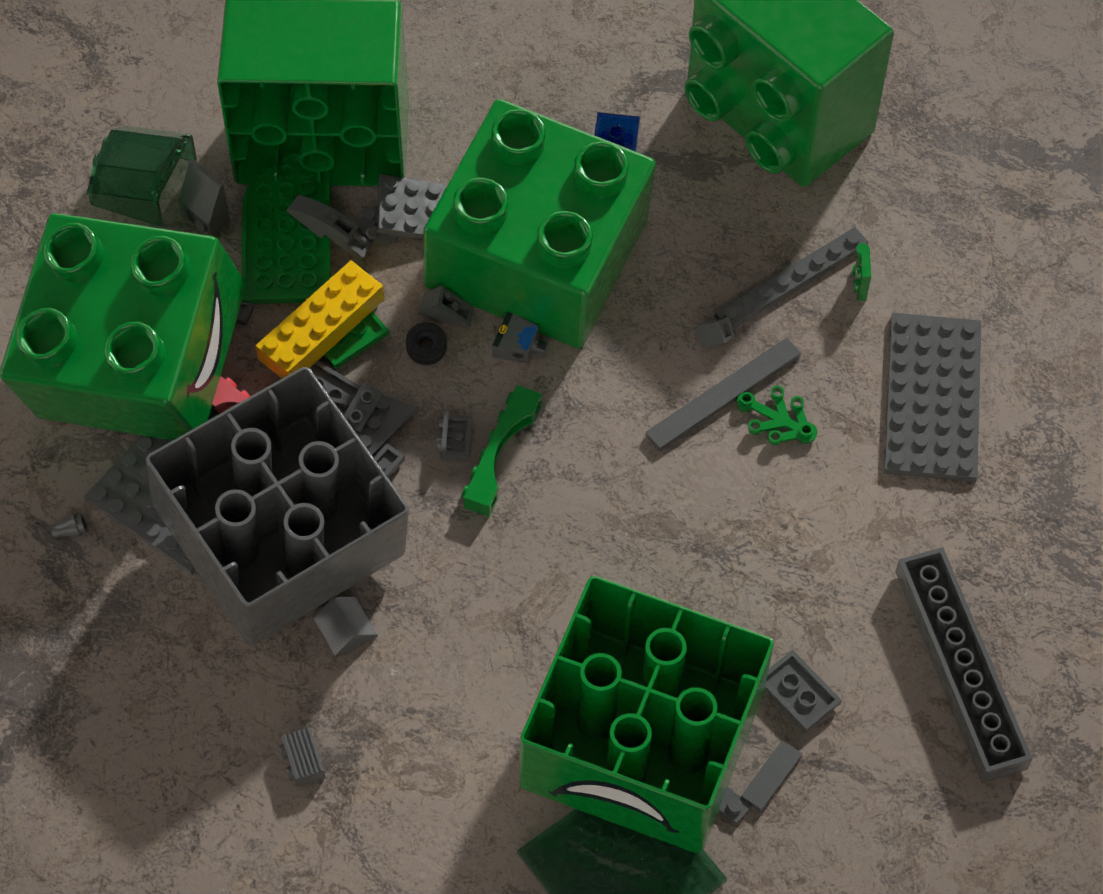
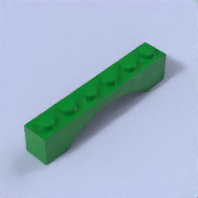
(519, 413)

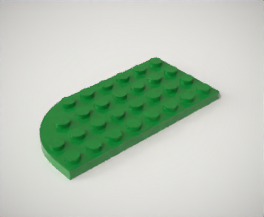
(279, 253)

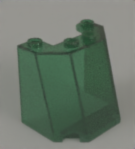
(135, 169)

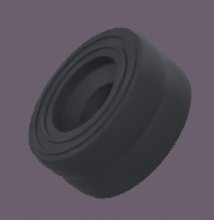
(422, 332)

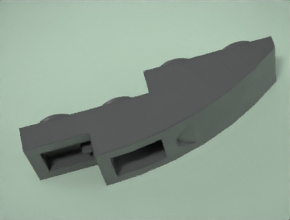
(330, 222)

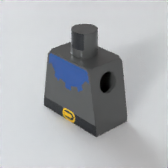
(517, 340)

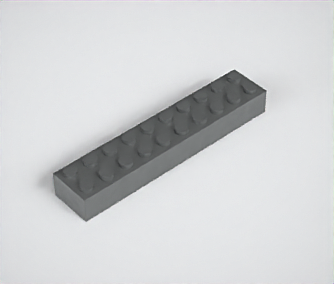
(963, 665)

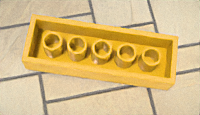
(321, 321)

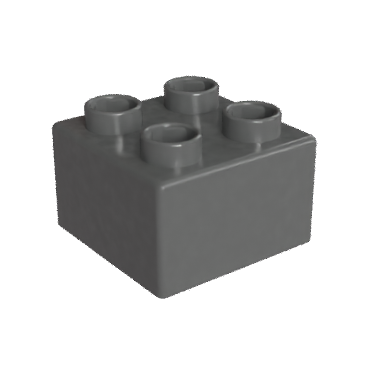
(278, 505)

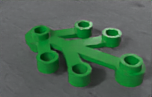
(779, 419)

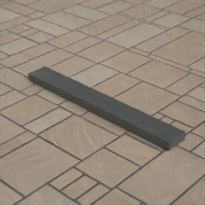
(722, 394)

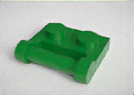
(862, 272)

